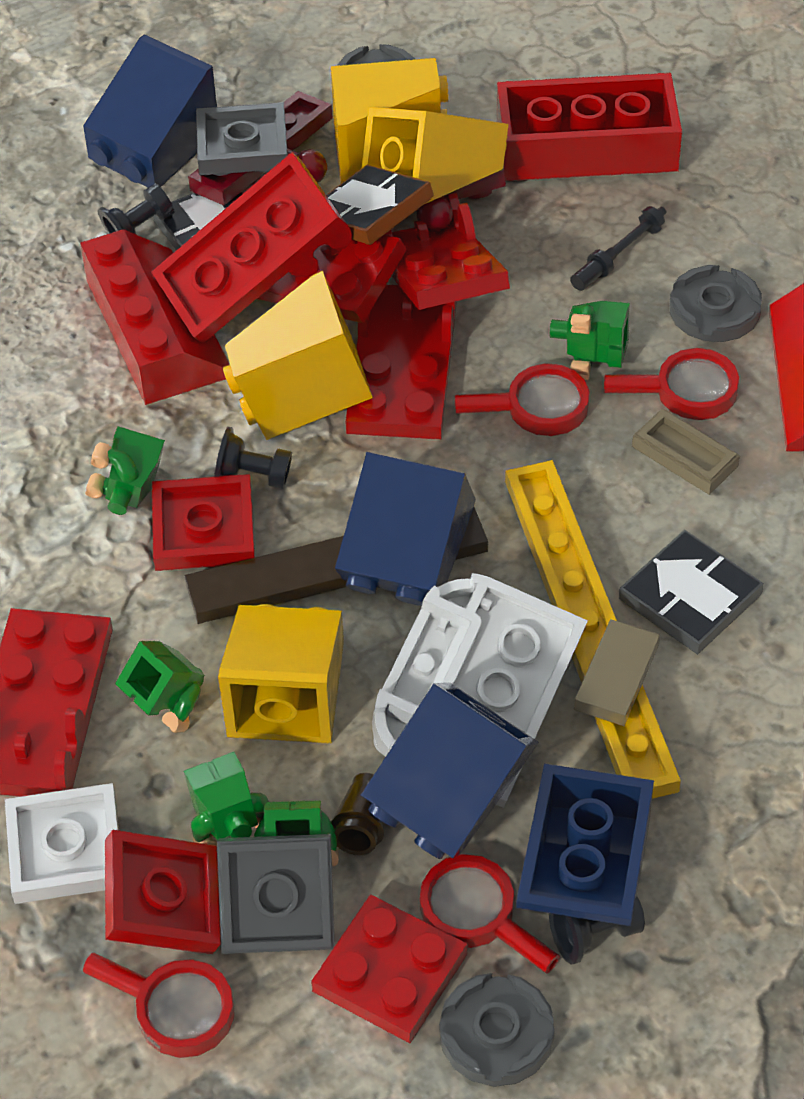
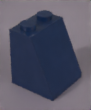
(149, 113)
(404, 527)
(447, 770)

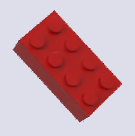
(590, 126)

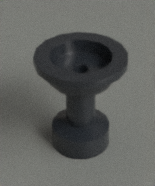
(155, 203)
(233, 458)
(575, 934)

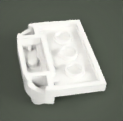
(487, 643)

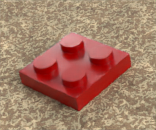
(202, 522)
(161, 892)
(389, 968)

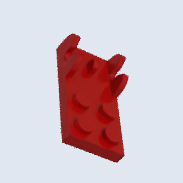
(251, 248)
(447, 262)
(353, 273)
(405, 366)
(47, 696)

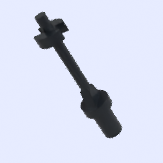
(601, 262)

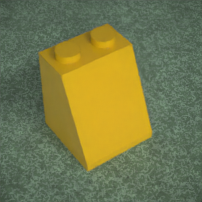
(380, 85)
(434, 147)
(296, 362)
(282, 673)

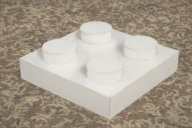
(59, 841)

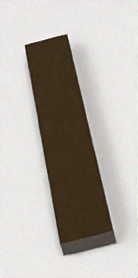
(286, 575)

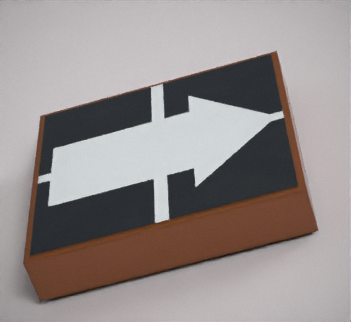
(378, 201)

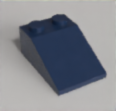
(586, 845)

